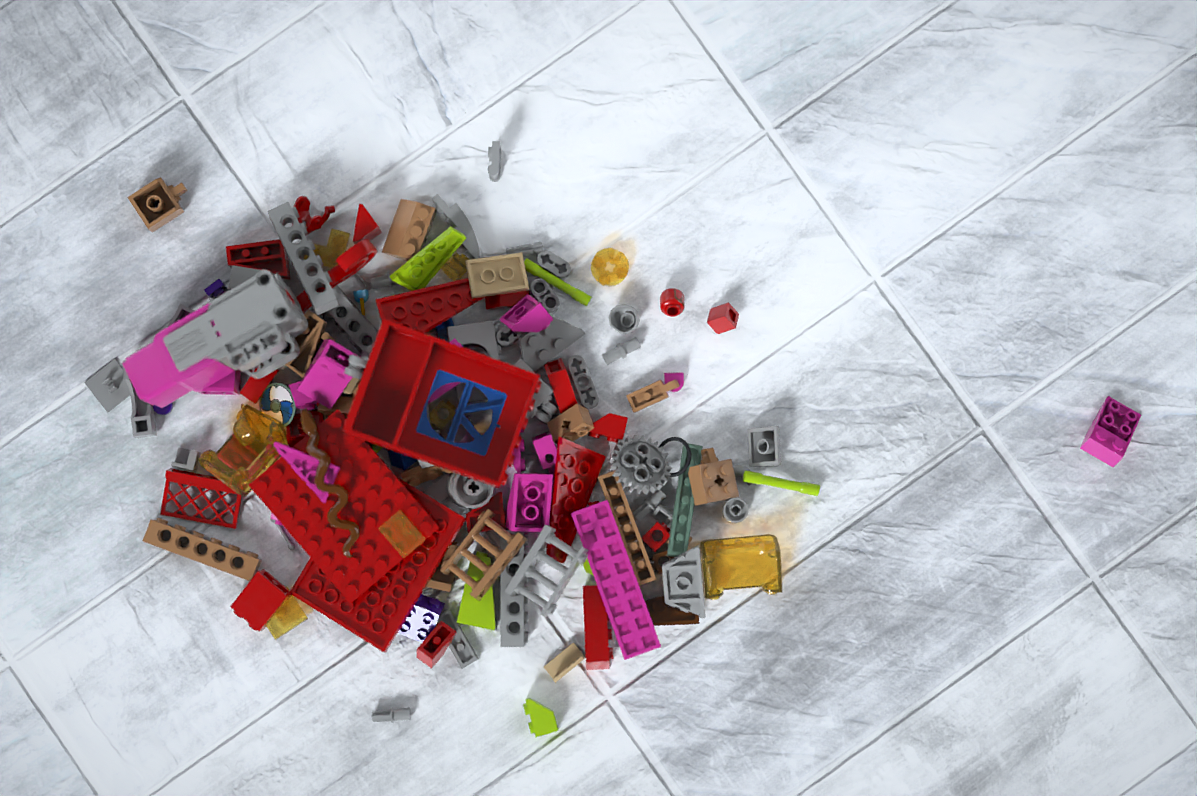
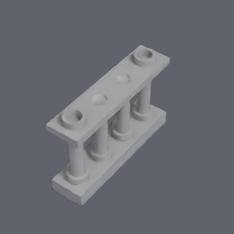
(528, 570)

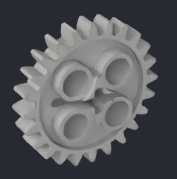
(640, 464)

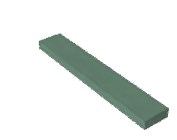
(683, 505)

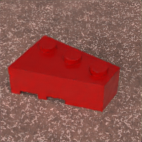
(261, 256)

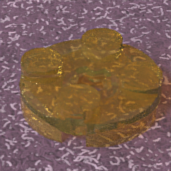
(619, 272)

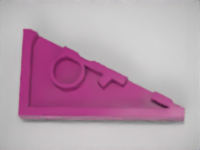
(306, 467)

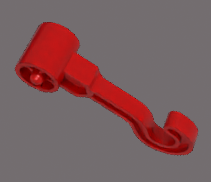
(348, 264)

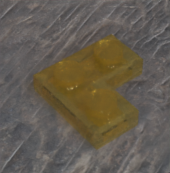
(336, 246)

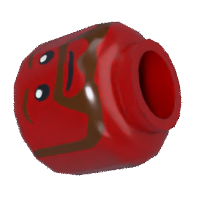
(672, 302)

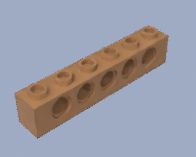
(627, 528)
(154, 536)

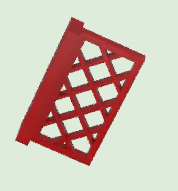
(200, 481)

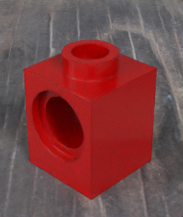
(647, 538)

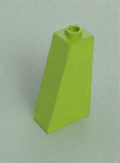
(473, 611)

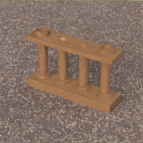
(502, 557)

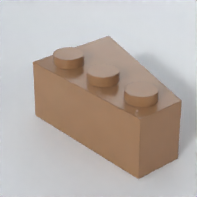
(308, 344)

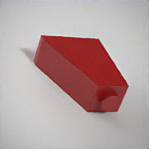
(560, 384)

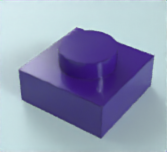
(215, 289)

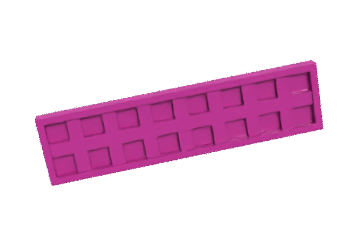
(616, 580)

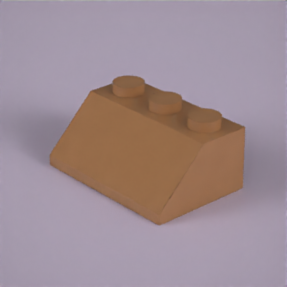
(409, 229)

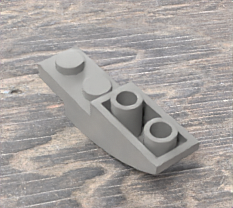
(457, 218)

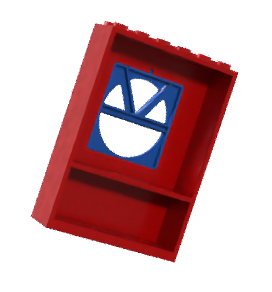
(395, 395)

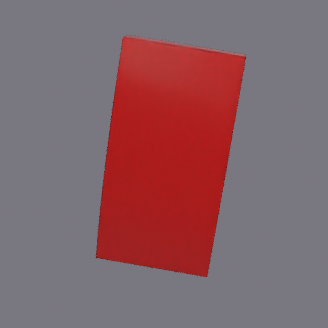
(255, 388)

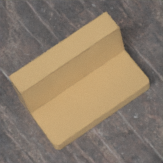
(564, 662)

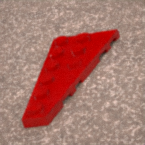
(427, 306)
(572, 486)

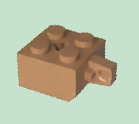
(168, 203)
(712, 479)

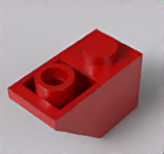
(609, 426)

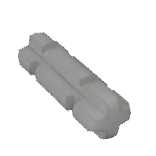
(527, 249)

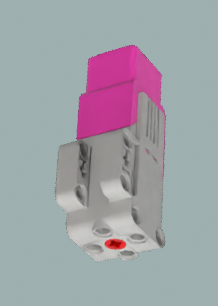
(217, 339)

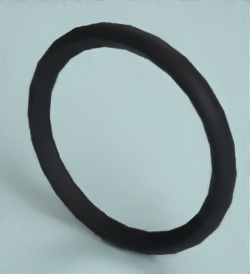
(688, 452)

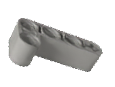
(541, 297)

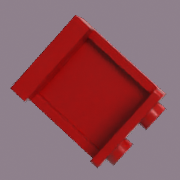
(260, 600)

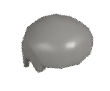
(624, 319)

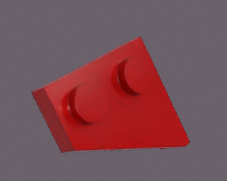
(495, 505)

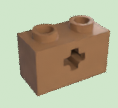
(571, 424)

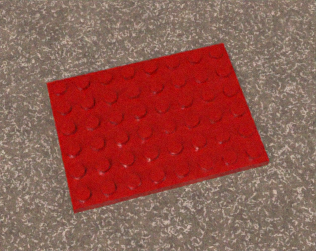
(373, 499)
(388, 602)

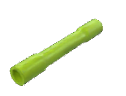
(575, 293)
(802, 487)

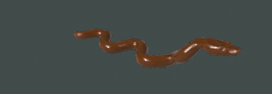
(310, 427)

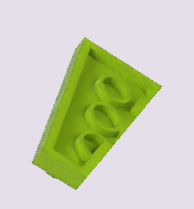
(425, 264)

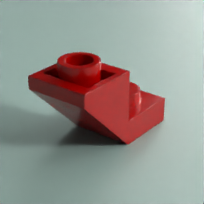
(504, 300)

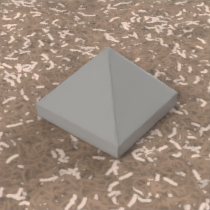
(662, 514)

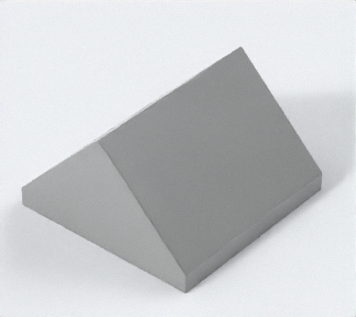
(764, 446)

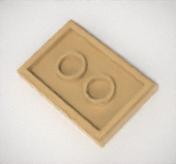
(497, 275)

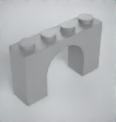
(477, 334)

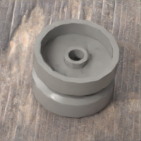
(468, 498)

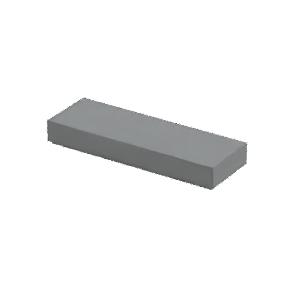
(459, 645)

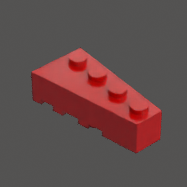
(596, 630)

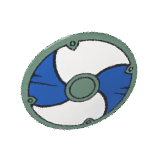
(278, 403)

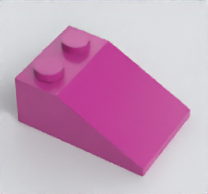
(529, 502)

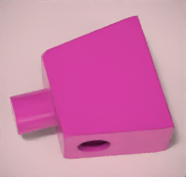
(545, 445)

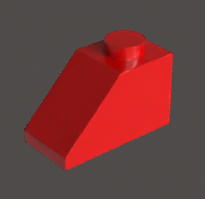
(435, 644)

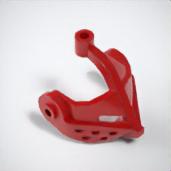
(302, 205)

